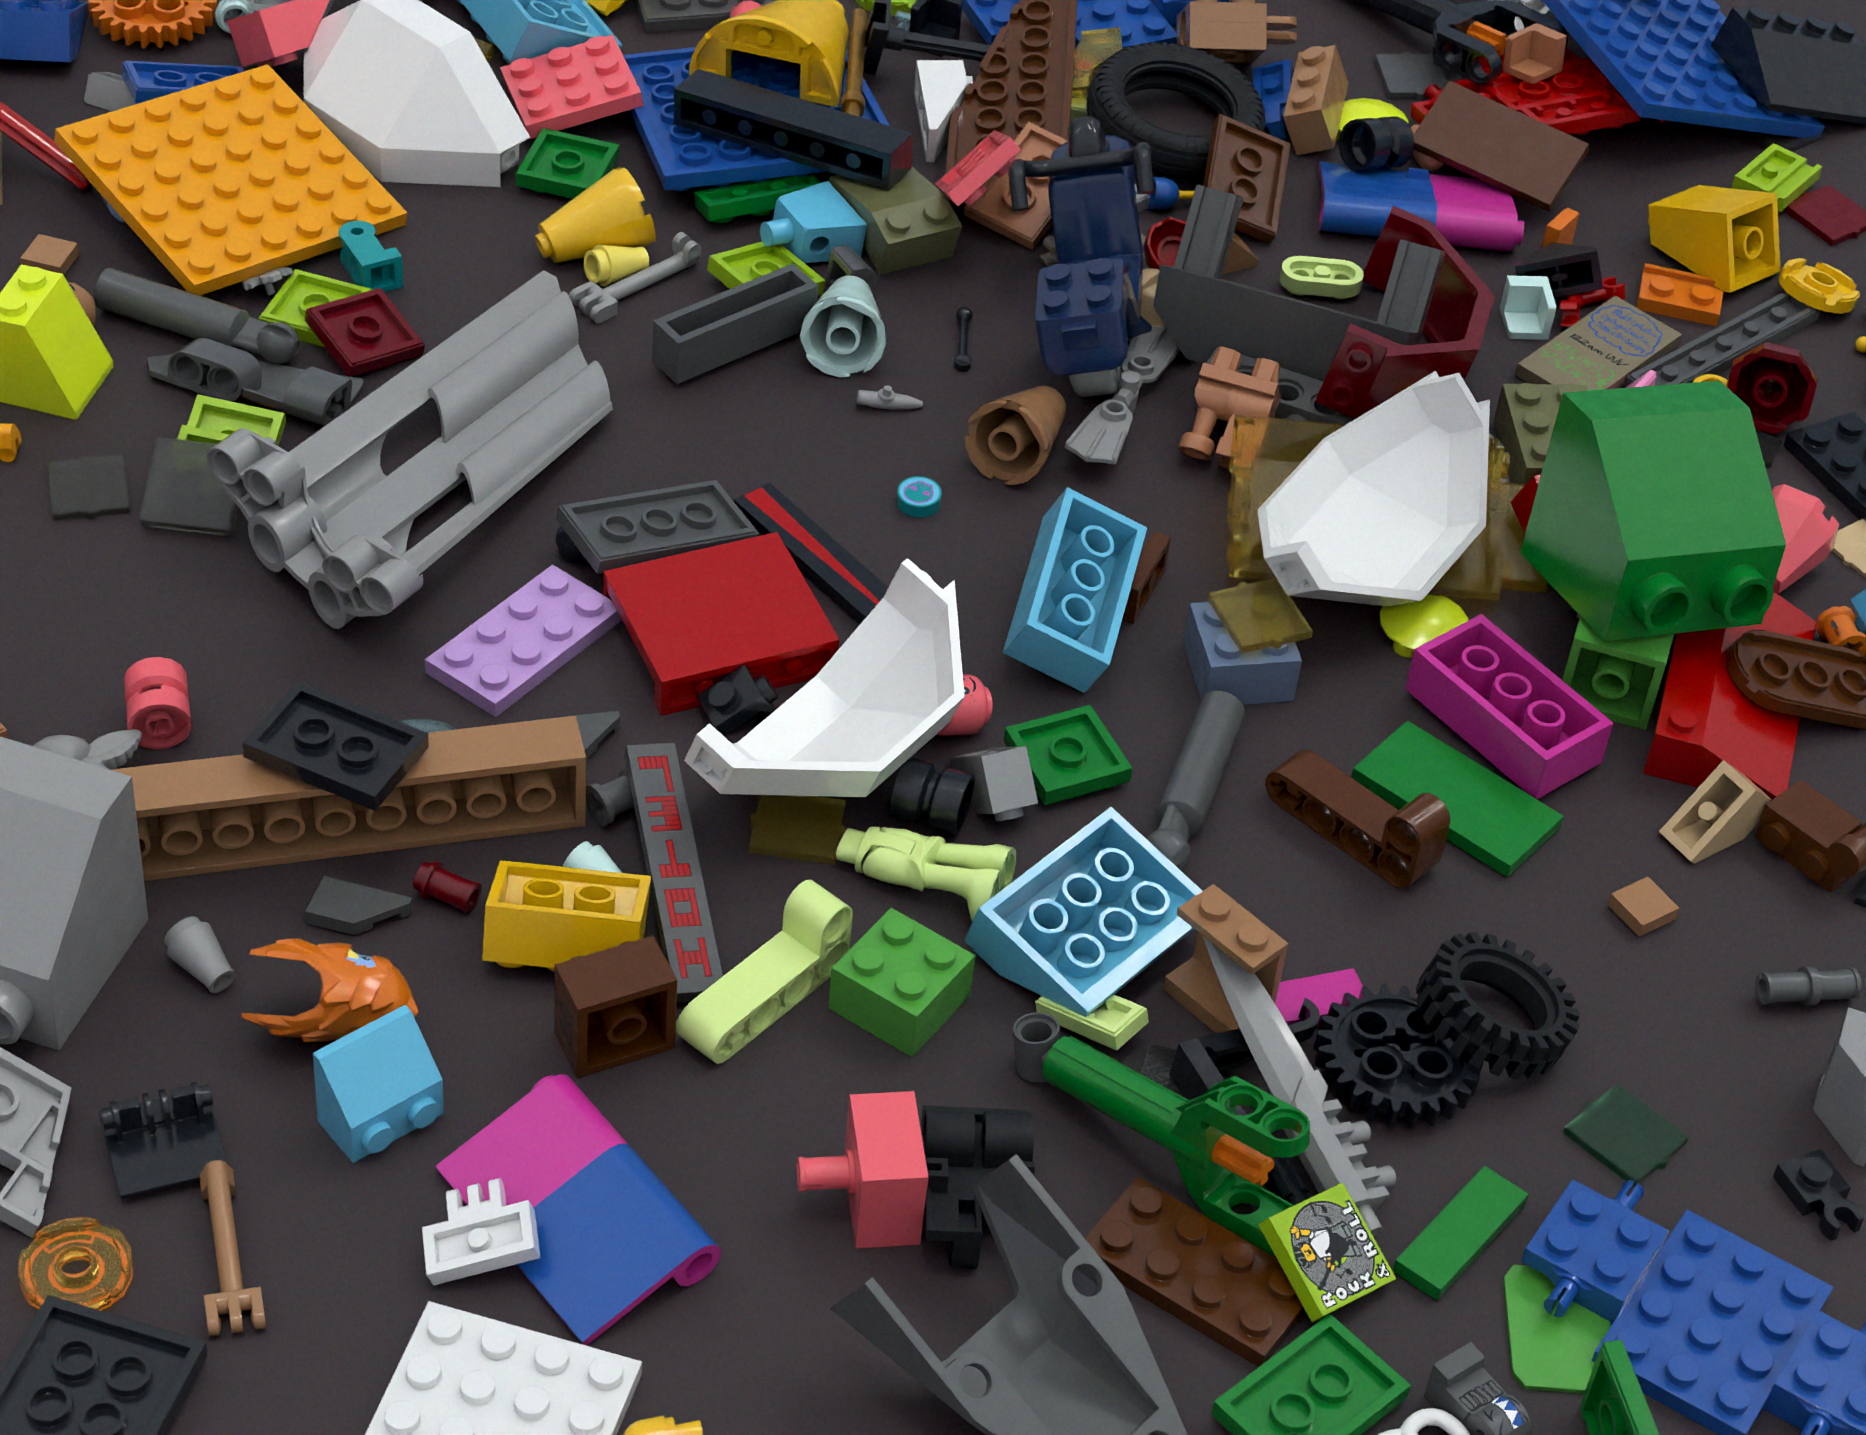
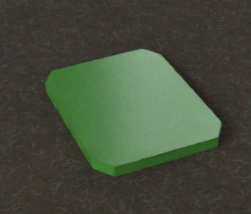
(1543, 1348)

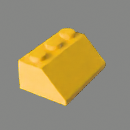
(560, 913)

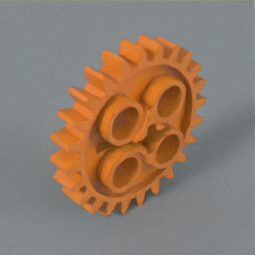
(152, 19)

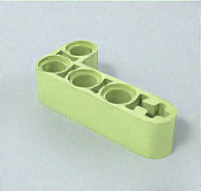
(772, 977)

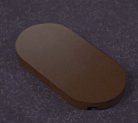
(1800, 677)

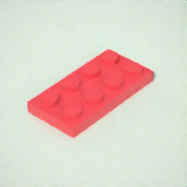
(967, 177)

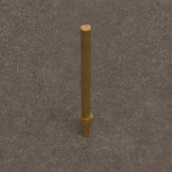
(853, 100)

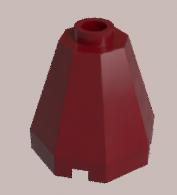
(1774, 385)

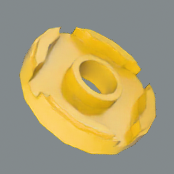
(1819, 286)

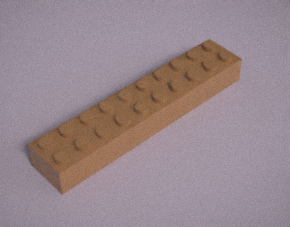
(462, 789)

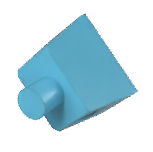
(813, 223)

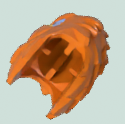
(352, 992)

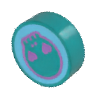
(919, 496)

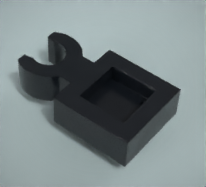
(1818, 1187)

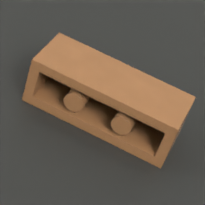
(1316, 99)

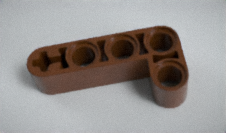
(1385, 840)

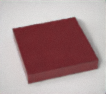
(364, 332)

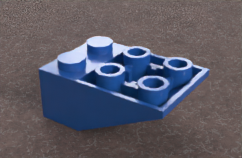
(42, 29)

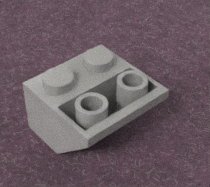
(1842, 1088)

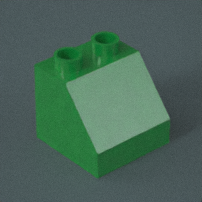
(1656, 511)

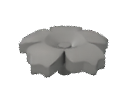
(267, 279)

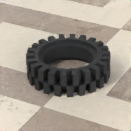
(1479, 1032)

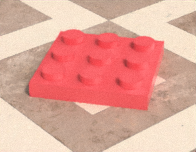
(571, 85)

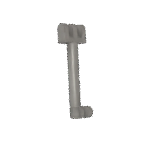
(603, 303)

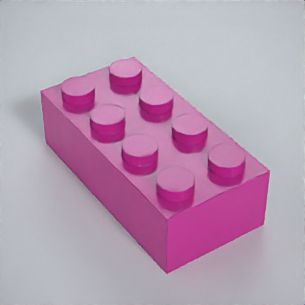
(1508, 706)

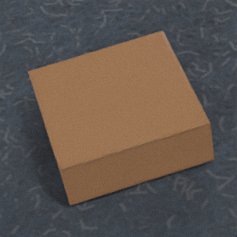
(51, 254)
(1643, 906)

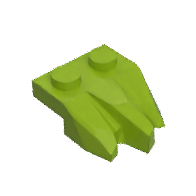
(218, 418)

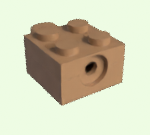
(1232, 29)

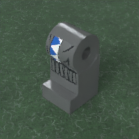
(1473, 1397)

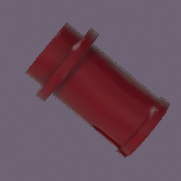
(436, 882)

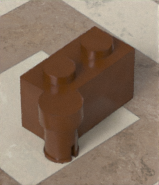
(1814, 835)

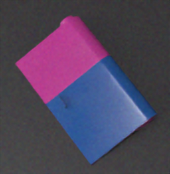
(1461, 208)
(599, 1209)

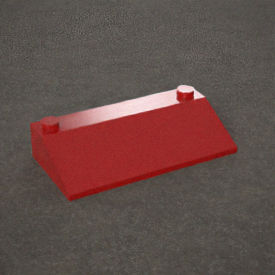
(1712, 721)

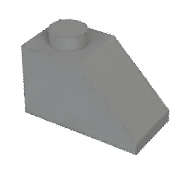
(1001, 780)

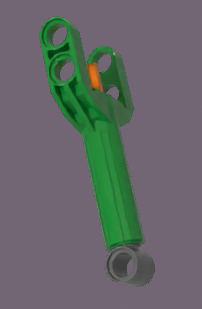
(1214, 1148)

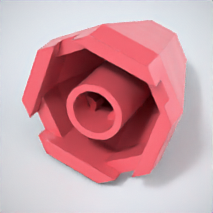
(1806, 534)

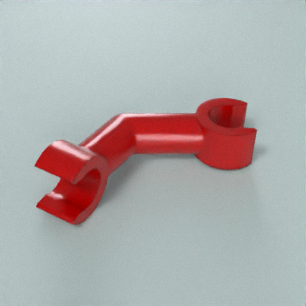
(1573, 304)

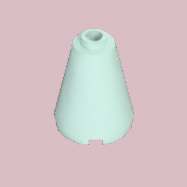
(844, 329)

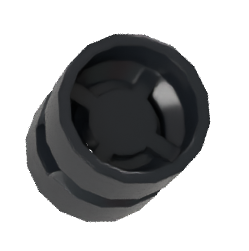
(1376, 143)
(939, 797)

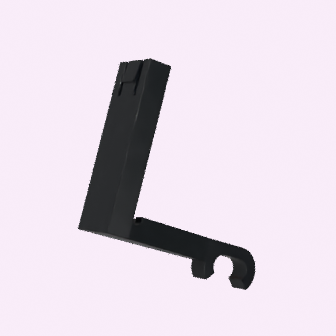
(1204, 1058)

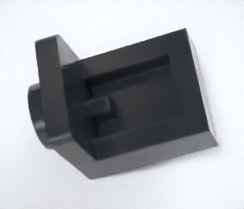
(737, 699)

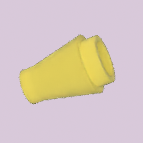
(613, 263)

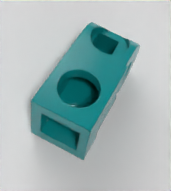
(366, 258)

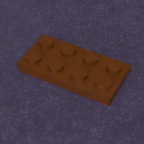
(1197, 1271)

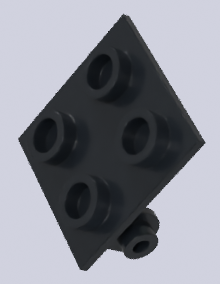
(161, 1139)

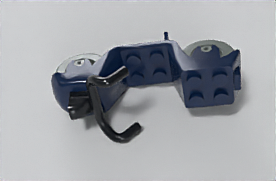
(1095, 291)

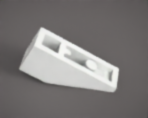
(937, 93)

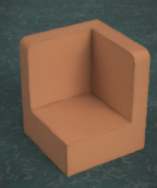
(1534, 53)

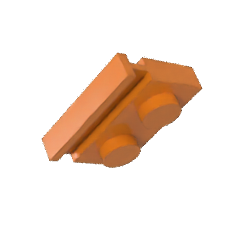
(1679, 295)

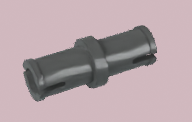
(1808, 985)

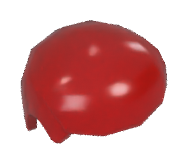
(1163, 242)

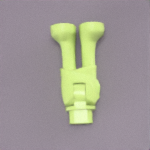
(919, 863)

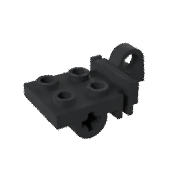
(959, 1152)

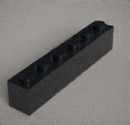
(793, 129)

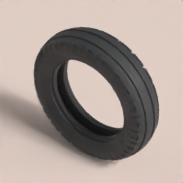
(1174, 69)

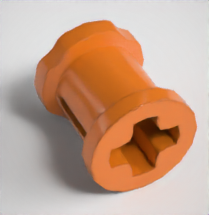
(1846, 632)

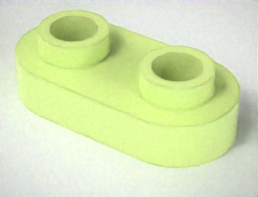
(1321, 277)

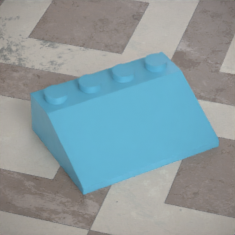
(536, 26)
(1085, 916)

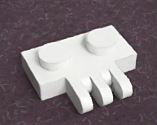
(479, 1235)

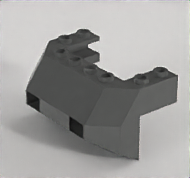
(1298, 335)

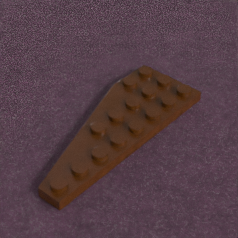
(1020, 78)

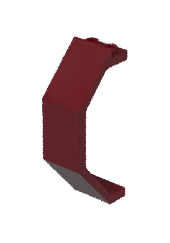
(1375, 368)

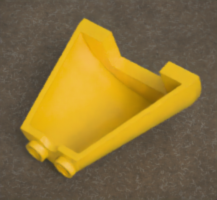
(786, 30)

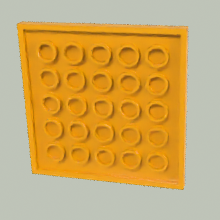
(228, 178)

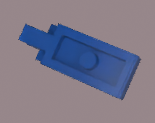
(1273, 87)

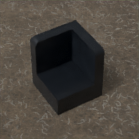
(936, 18)

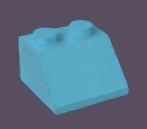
(377, 1085)

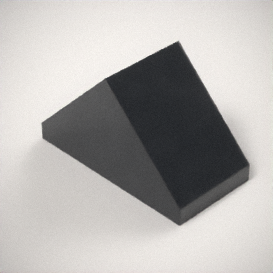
(1568, 268)

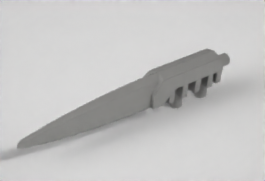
(1292, 1079)

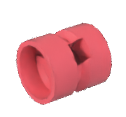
(158, 702)

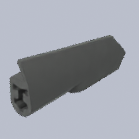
(235, 374)

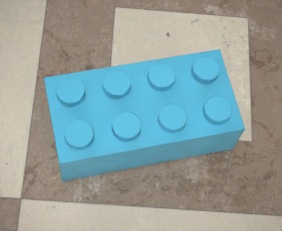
(1075, 590)

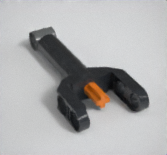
(1467, 29)

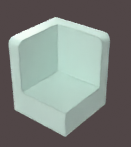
(1528, 307)

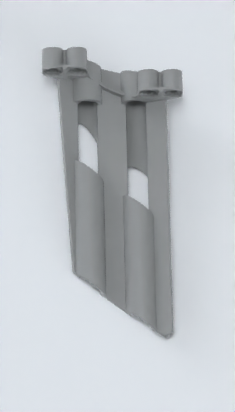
(507, 404)

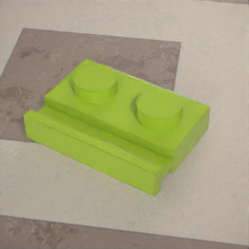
(1778, 172)

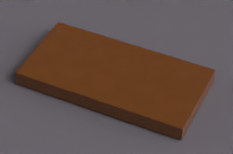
(1499, 146)

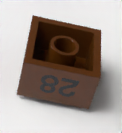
(615, 1006)

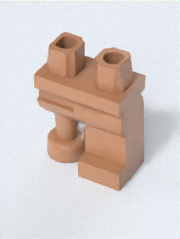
(1227, 393)

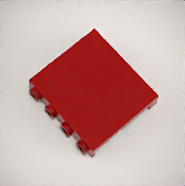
(721, 609)

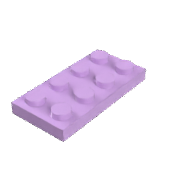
(523, 640)

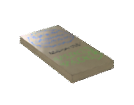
(1600, 348)

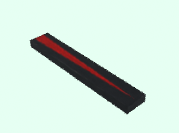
(814, 551)

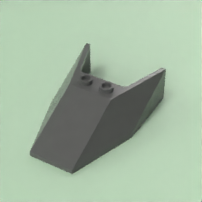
(1057, 1354)

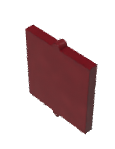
(1828, 215)

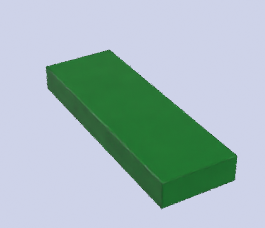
(1460, 1233)

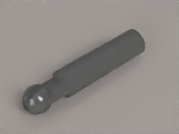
(193, 315)
(1196, 774)

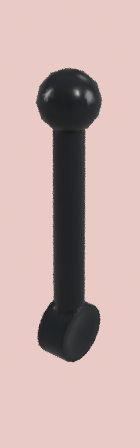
(962, 361)

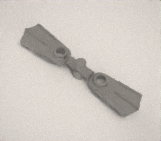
(1106, 427)

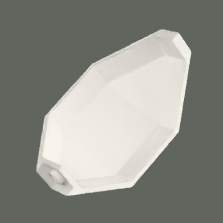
(411, 95)
(1384, 499)
(861, 713)

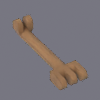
(218, 1187)

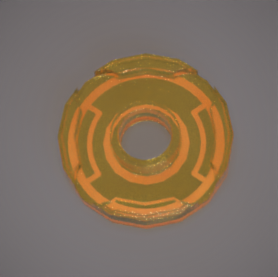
(74, 1240)

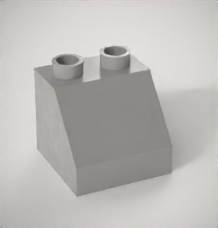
(65, 888)

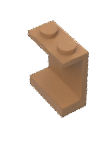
(1240, 938)

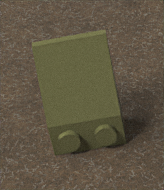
(904, 224)

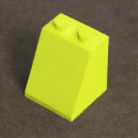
(48, 345)

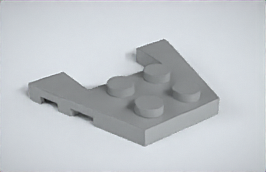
(30, 1132)

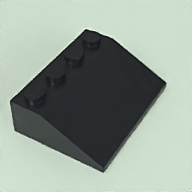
(1796, 63)

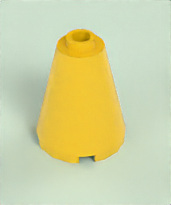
(600, 215)

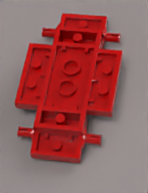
(1569, 101)

